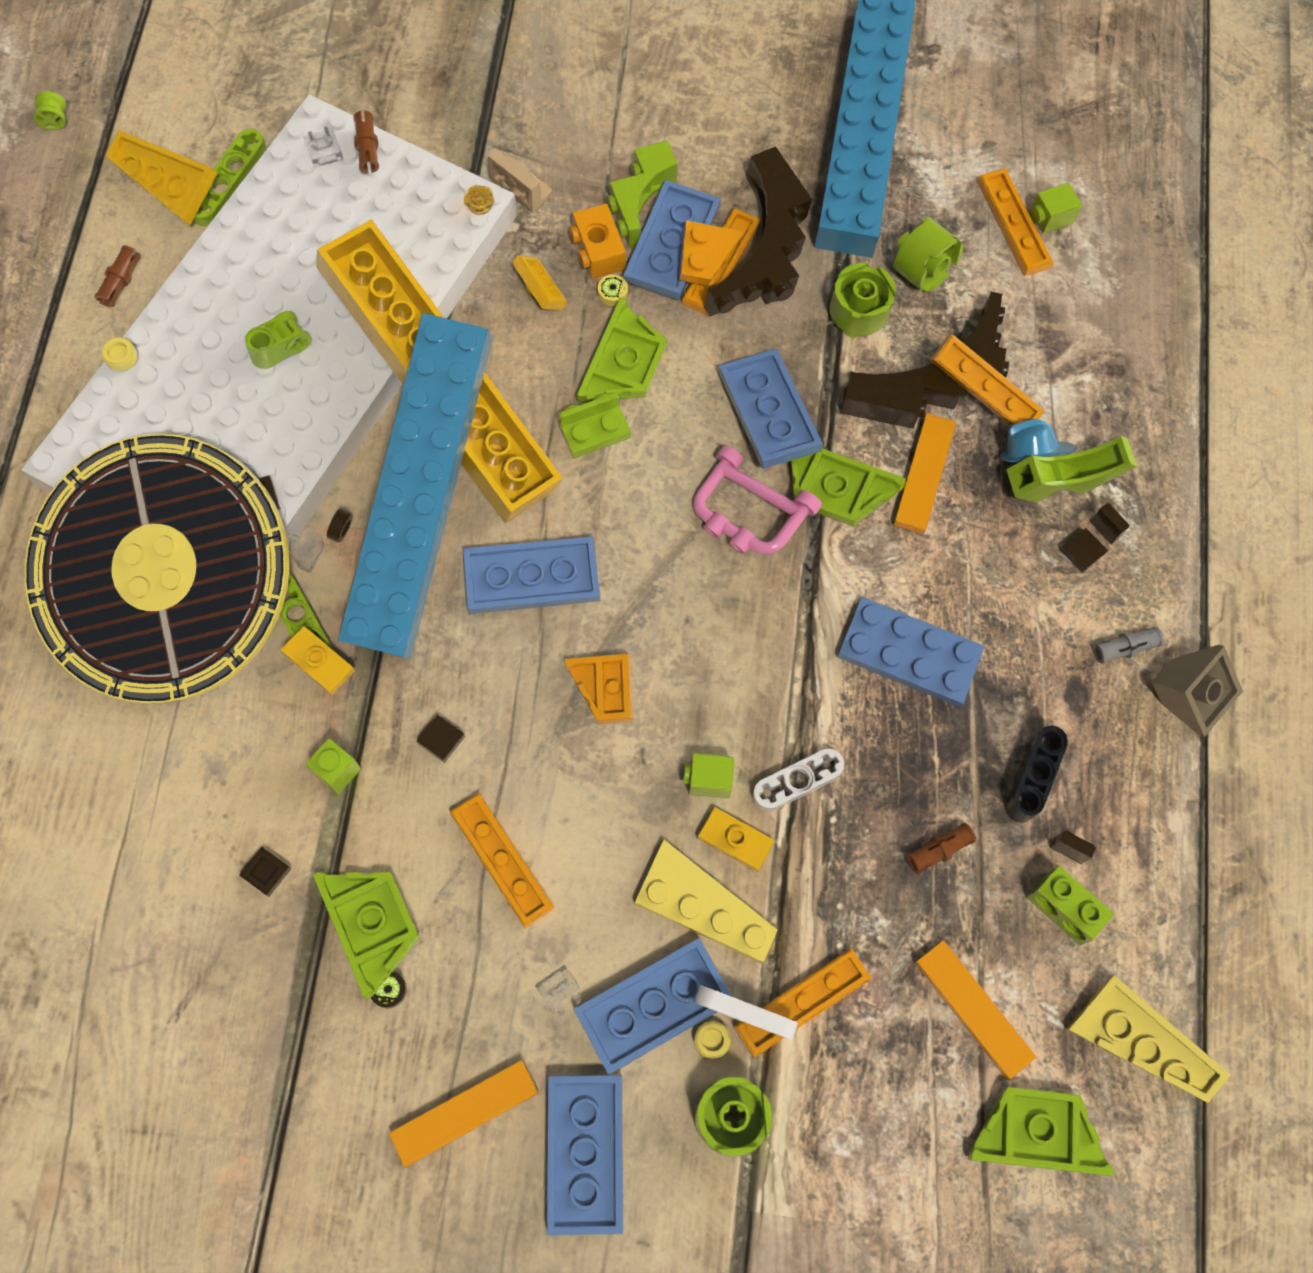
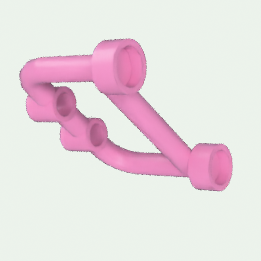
(743, 539)

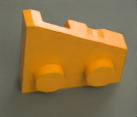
(705, 251)
(605, 685)

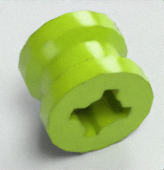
(50, 110)

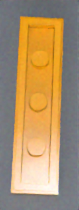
(738, 220)
(1015, 222)
(984, 382)
(925, 473)
(502, 860)
(808, 999)
(975, 1010)
(463, 1113)

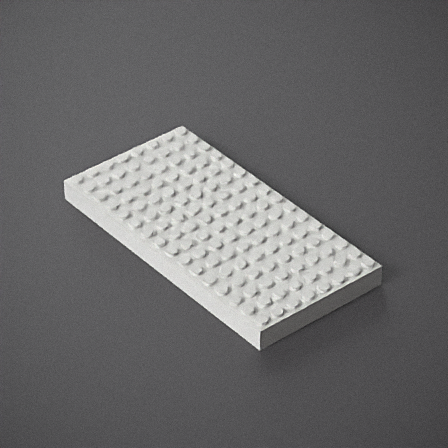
(261, 260)

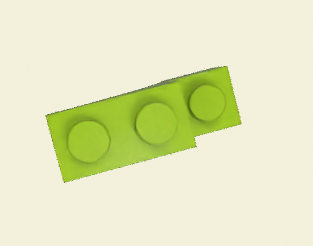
(628, 195)
(1076, 472)

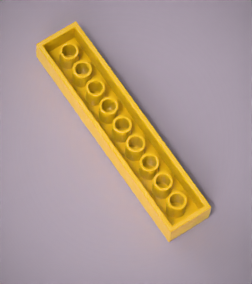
(389, 309)

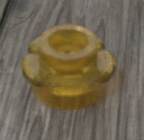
(479, 205)

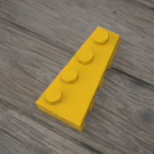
(166, 175)

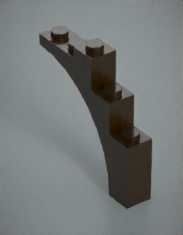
(769, 269)
(905, 395)

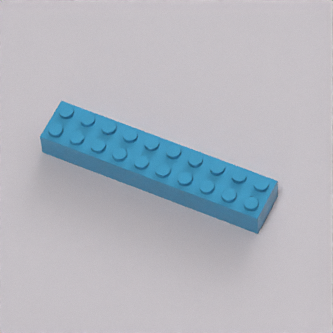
(865, 127)
(416, 486)

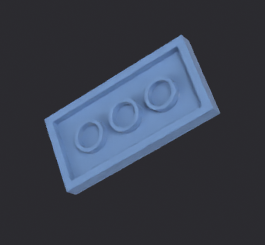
(658, 251)
(770, 408)
(531, 575)
(911, 652)
(650, 1006)
(585, 1155)

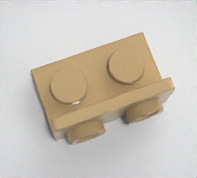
(518, 180)

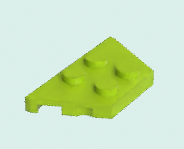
(624, 357)
(844, 485)
(369, 924)
(1040, 1132)

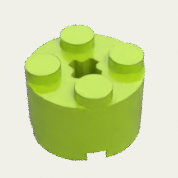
(927, 255)
(862, 299)
(748, 1101)

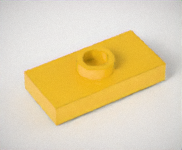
(539, 283)
(317, 660)
(736, 839)

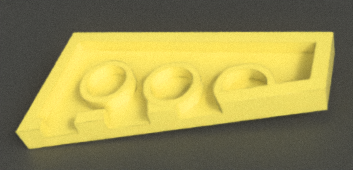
(697, 902)
(1139, 1034)

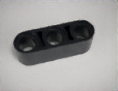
(1047, 763)

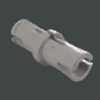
(1128, 644)

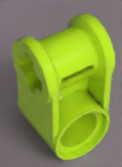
(277, 339)

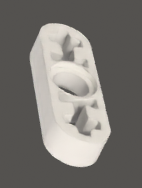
(772, 783)
(745, 1012)

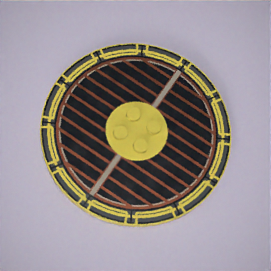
(156, 568)

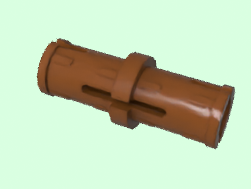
(366, 141)
(117, 276)
(941, 848)

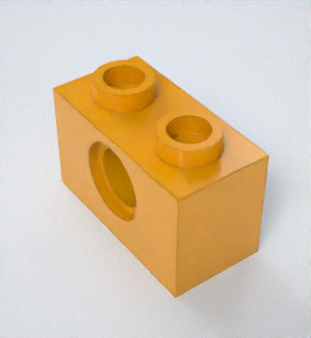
(598, 225)

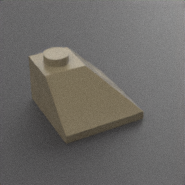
(1199, 687)

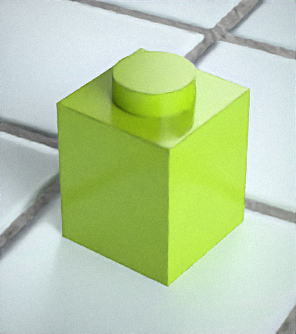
(1055, 208)
(333, 766)
(709, 775)

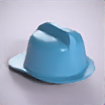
(1033, 438)

